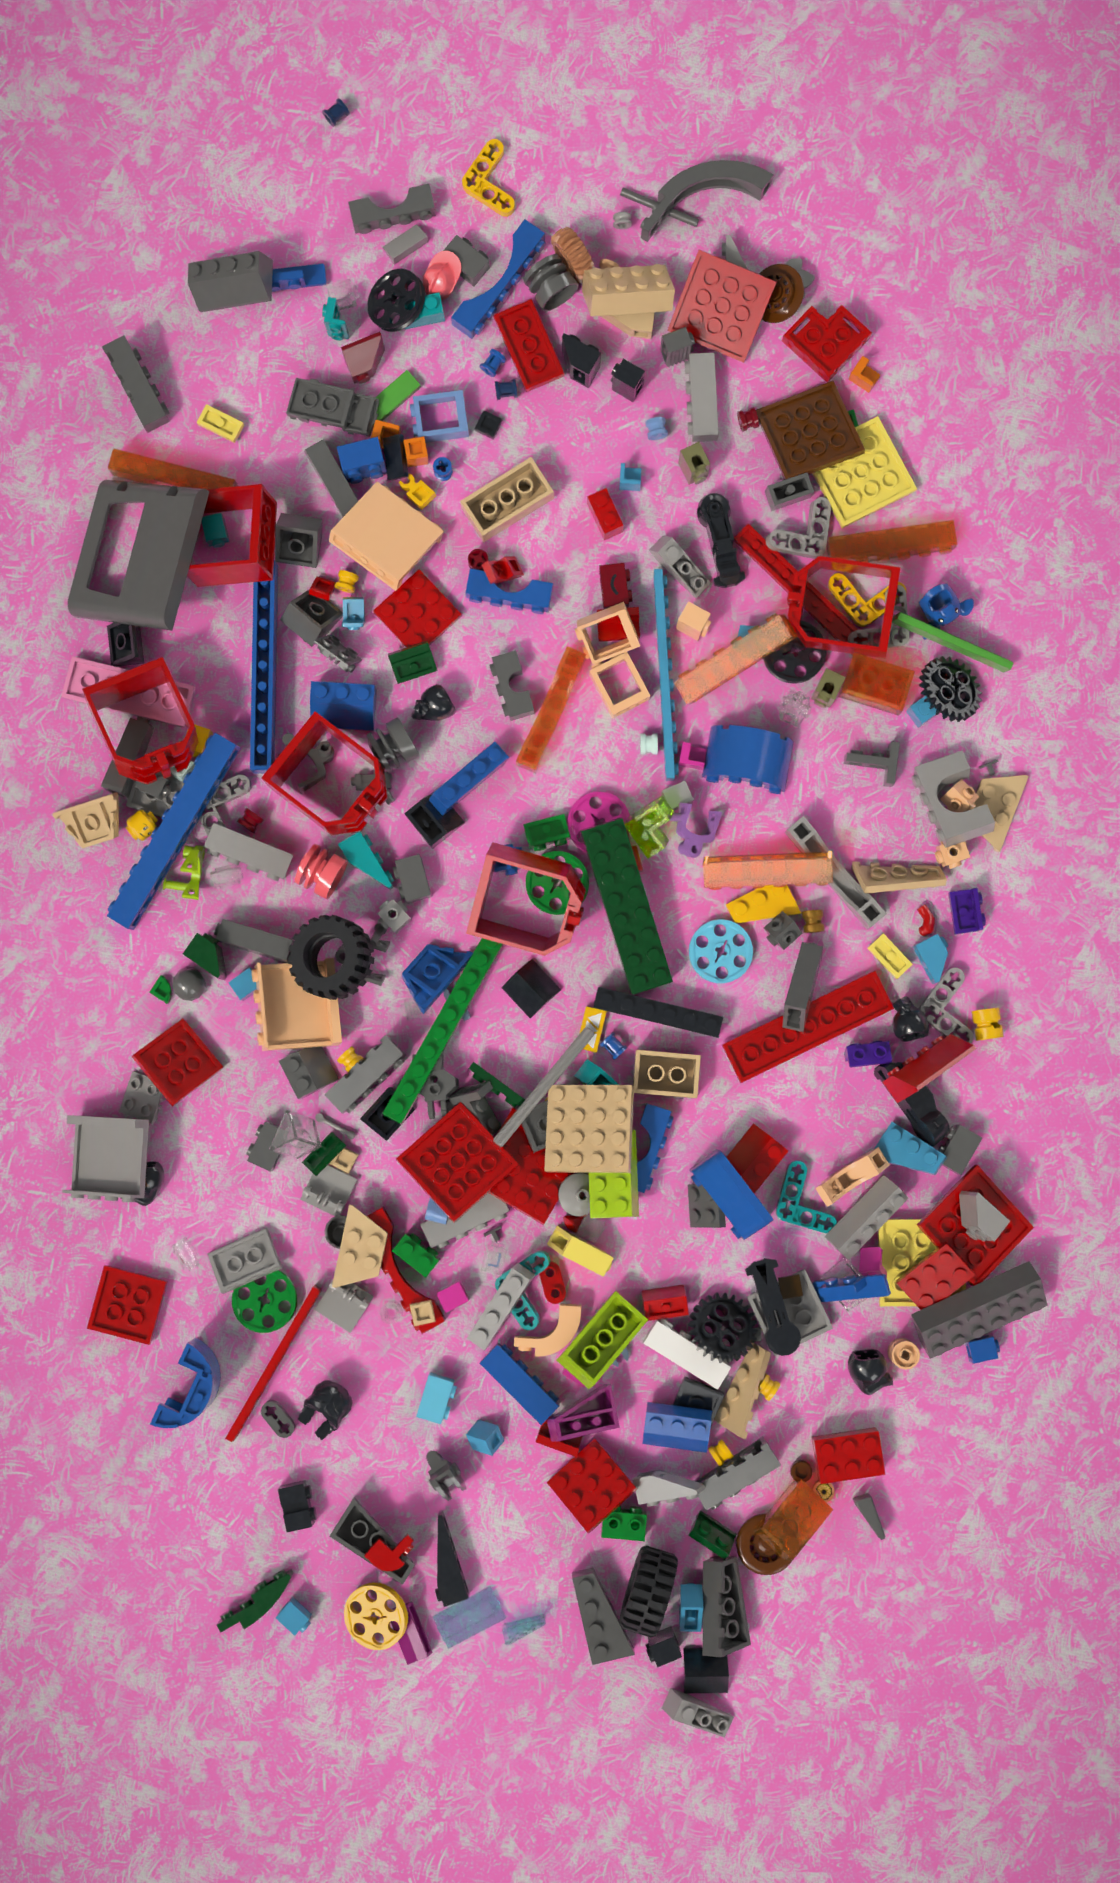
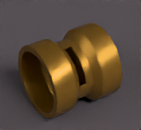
(813, 921)

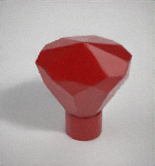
(572, 1222)

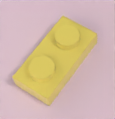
(220, 423)
(889, 956)

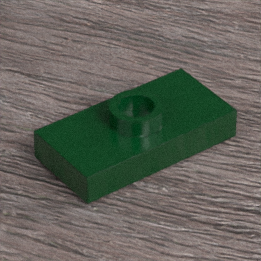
(321, 1157)

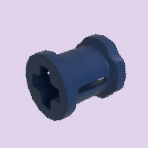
(335, 112)
(506, 389)

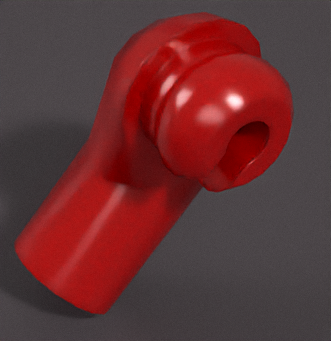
(928, 921)

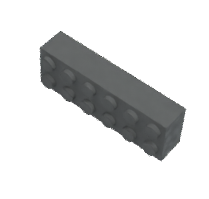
(979, 1309)

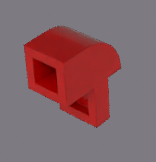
(387, 1559)

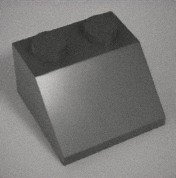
(298, 540)
(311, 617)
(308, 1071)

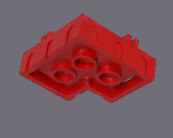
(826, 342)

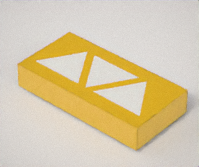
(594, 1020)

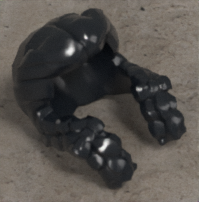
(332, 1402)

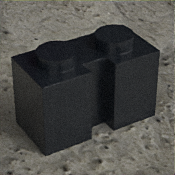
(627, 379)
(297, 1506)
(663, 1647)

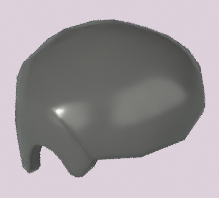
(189, 984)
(334, 1230)

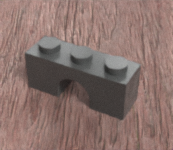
(516, 703)

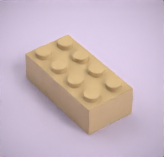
(628, 290)
(507, 499)

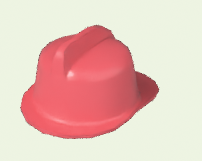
(442, 274)

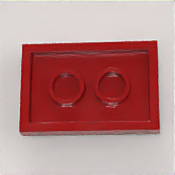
(935, 1276)

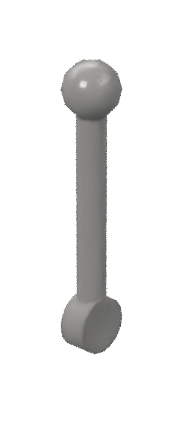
(320, 1118)

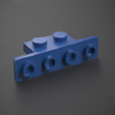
(298, 277)
(852, 1288)

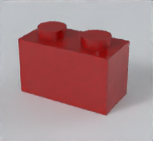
(605, 514)

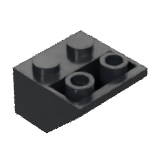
(581, 359)
(430, 822)

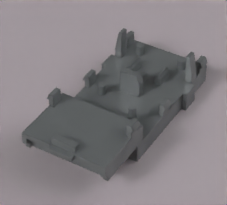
(332, 406)

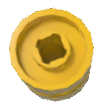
(987, 1024)

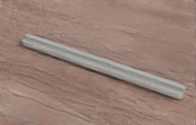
(543, 1087)

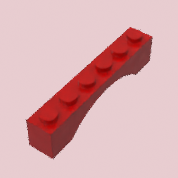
(399, 1283)

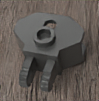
(439, 1091)
(443, 1474)

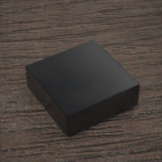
(488, 424)

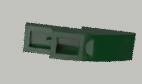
(263, 1598)

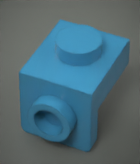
(353, 612)

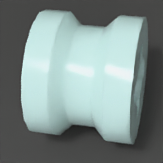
(648, 744)

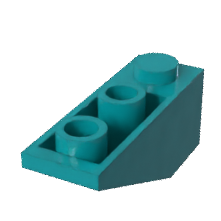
(360, 855)

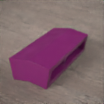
(414, 1641)

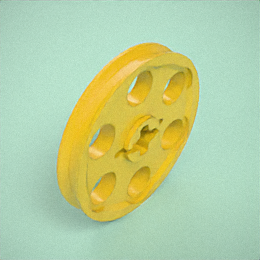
(371, 1623)

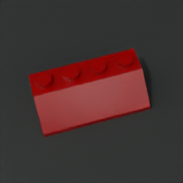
(927, 1066)
(756, 1156)

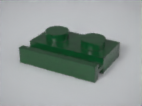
(412, 662)
(712, 1535)

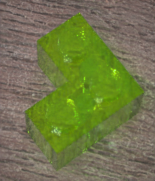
(646, 823)

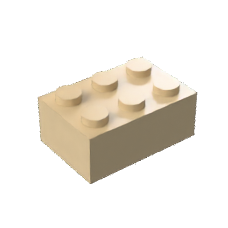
(666, 1074)

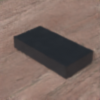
(395, 457)

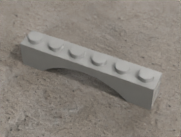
(843, 884)

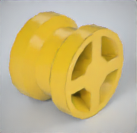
(346, 581)
(349, 1058)
(768, 1387)
(720, 1452)

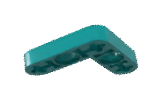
(797, 1210)
(526, 1302)

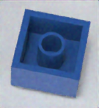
(362, 460)

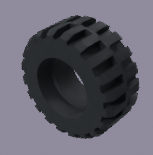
(306, 950)
(648, 1591)

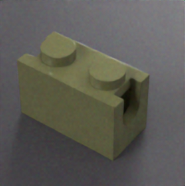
(694, 463)
(827, 688)

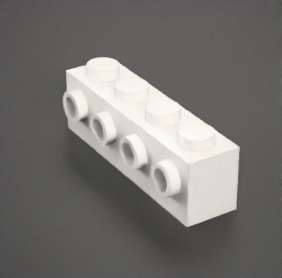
(683, 1352)

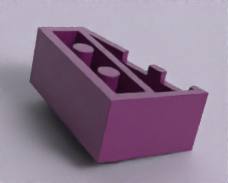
(586, 1416)

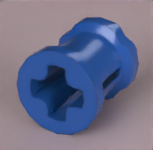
(492, 363)
(443, 476)
(613, 1046)

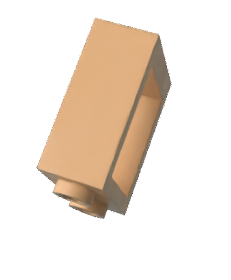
(614, 649)
(629, 703)

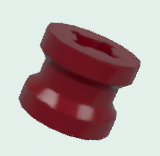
(748, 419)
(476, 557)
(250, 820)

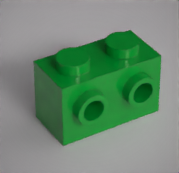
(416, 1254)
(625, 1524)

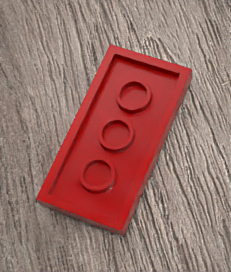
(528, 345)

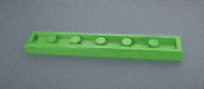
(952, 642)

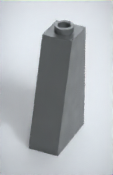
(331, 477)
(131, 746)
(254, 940)
(802, 986)

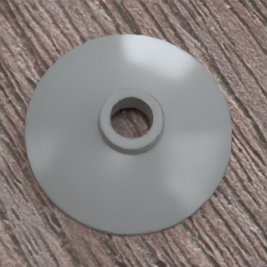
(570, 1191)

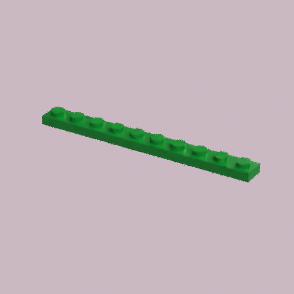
(442, 1030)

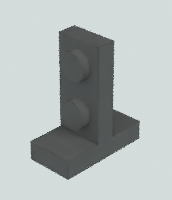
(877, 761)
(475, 1101)

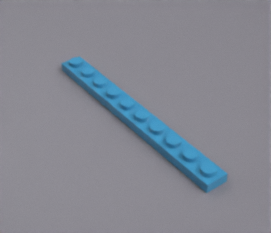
(665, 666)

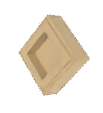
(345, 1160)
(422, 1312)

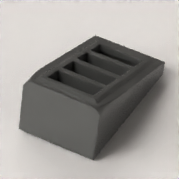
(868, 1510)

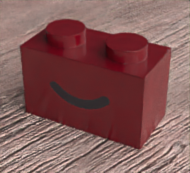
(614, 585)

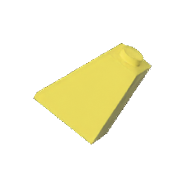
(580, 1251)

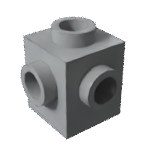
(399, 921)

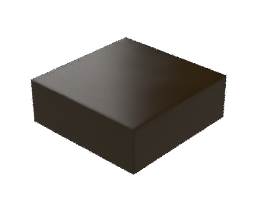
(790, 1286)

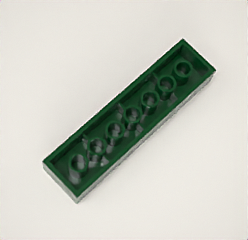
(626, 905)

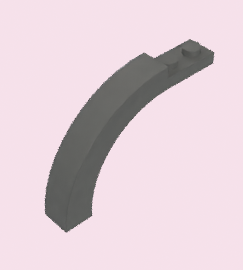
(704, 176)

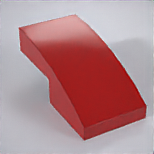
(502, 570)

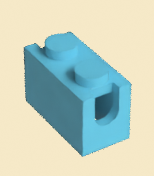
(435, 1398)

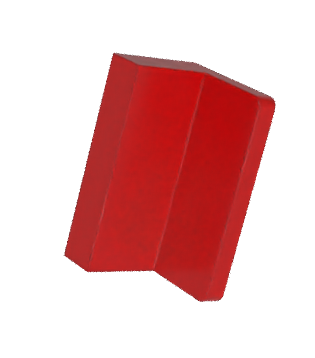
(612, 628)
(665, 1302)
(568, 1446)

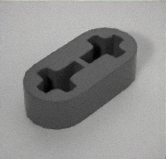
(282, 1415)

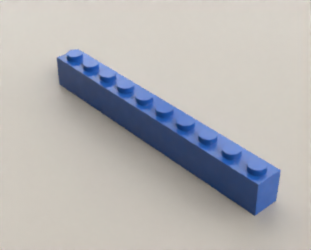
(264, 674)
(173, 832)

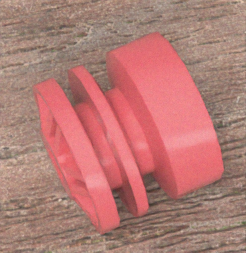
(317, 869)

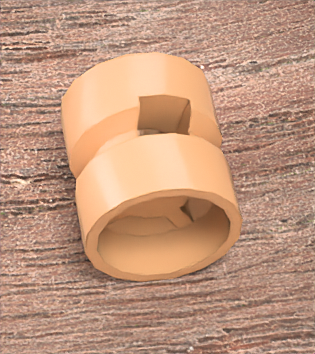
(903, 1353)

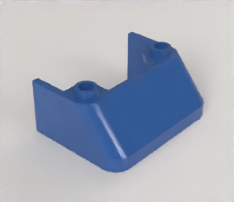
(731, 1194)

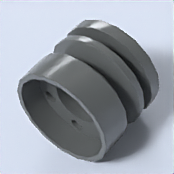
(550, 282)
(392, 745)

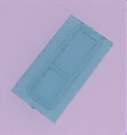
(469, 1617)

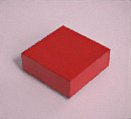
(322, 588)

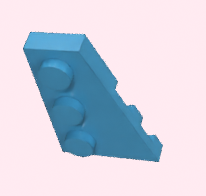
(909, 1151)

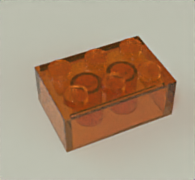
(876, 684)
(793, 1520)

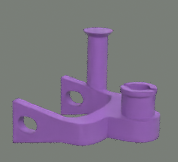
(693, 843)

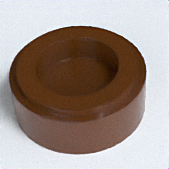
(801, 1470)

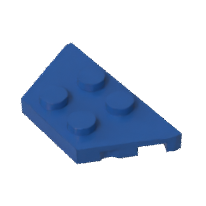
(432, 973)

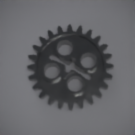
(950, 689)
(732, 1313)

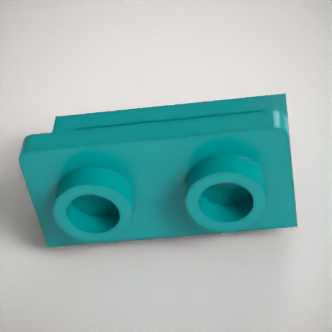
(335, 327)

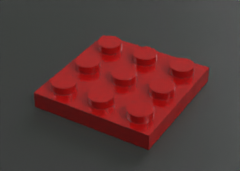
(417, 611)
(177, 1062)
(127, 1304)
(592, 1485)

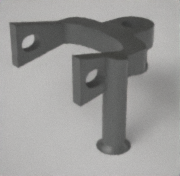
(320, 756)
(378, 944)

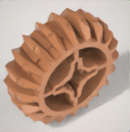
(572, 252)

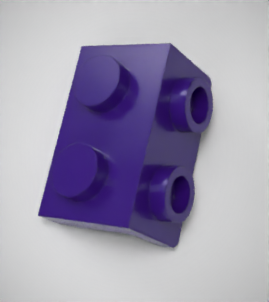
(966, 911)
(868, 1054)

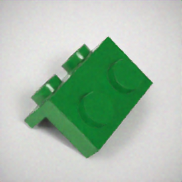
(547, 832)

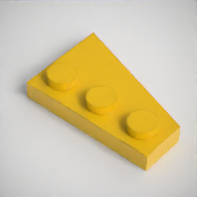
(763, 904)

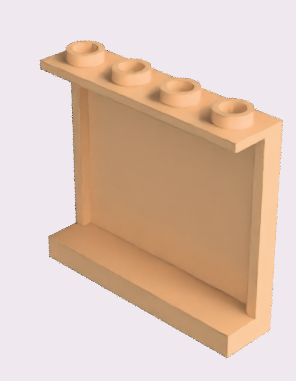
(385, 535)
(289, 1014)

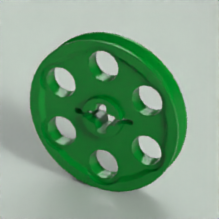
(546, 883)
(271, 1308)

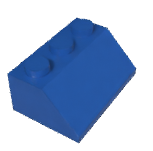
(344, 704)
(677, 1427)

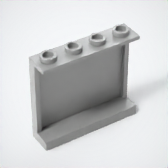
(109, 1158)

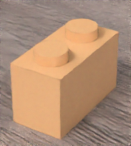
(694, 621)

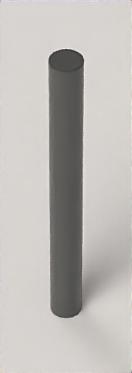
(651, 203)

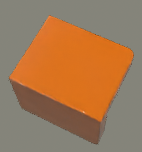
(863, 375)
(384, 429)
(416, 451)

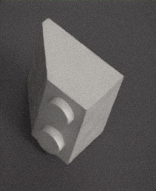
(980, 1217)

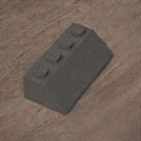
(231, 281)

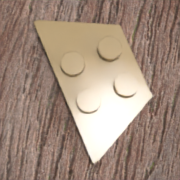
(1002, 798)
(92, 820)
(360, 1249)

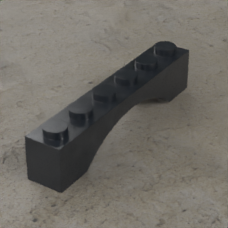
(658, 1012)

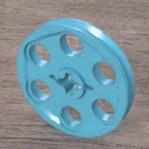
(731, 950)

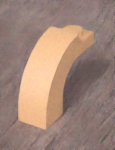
(852, 1175)
(557, 1339)

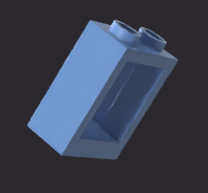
(440, 434)

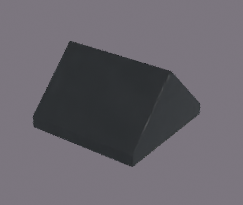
(125, 644)
(531, 988)
(377, 1121)
(704, 1673)

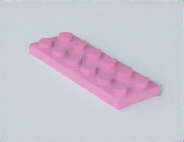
(152, 704)

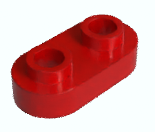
(553, 1282)

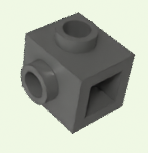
(782, 931)

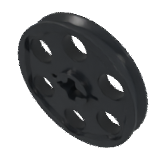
(401, 304)
(792, 662)

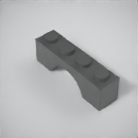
(416, 206)

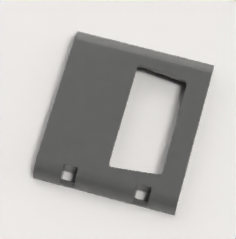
(157, 559)

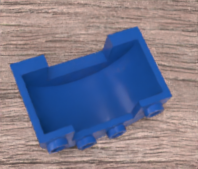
(748, 756)
(202, 1393)

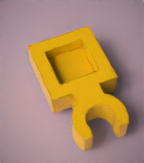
(418, 493)

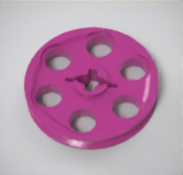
(602, 812)

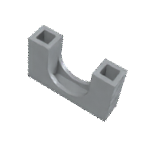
(950, 825)

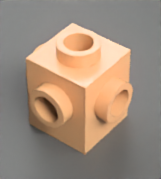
(960, 797)
(959, 853)

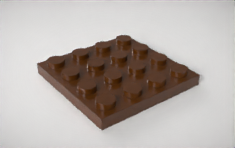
(810, 431)

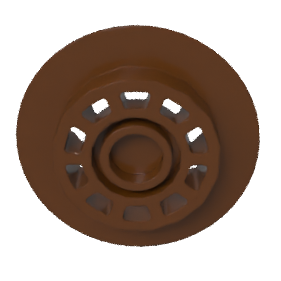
(794, 298)
(747, 1557)

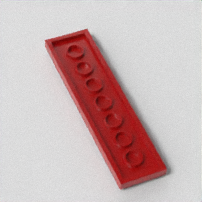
(826, 1019)

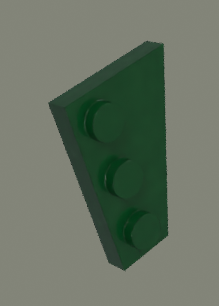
(498, 1087)

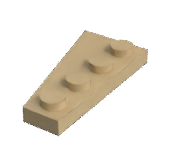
(882, 879)
(739, 1399)

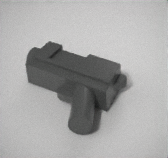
(363, 781)

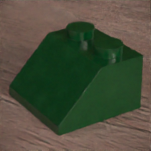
(207, 954)

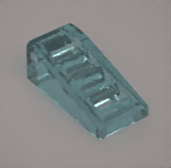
(518, 1629)

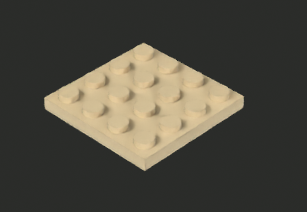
(589, 1128)

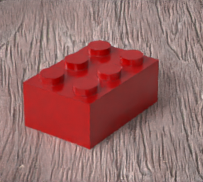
(848, 1455)

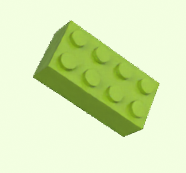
(615, 1193)
(602, 1340)

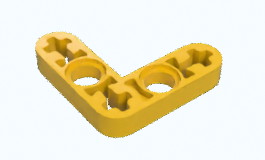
(482, 184)
(867, 607)

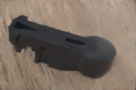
(714, 515)
(919, 1109)
(781, 1334)

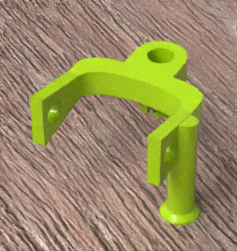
(195, 857)

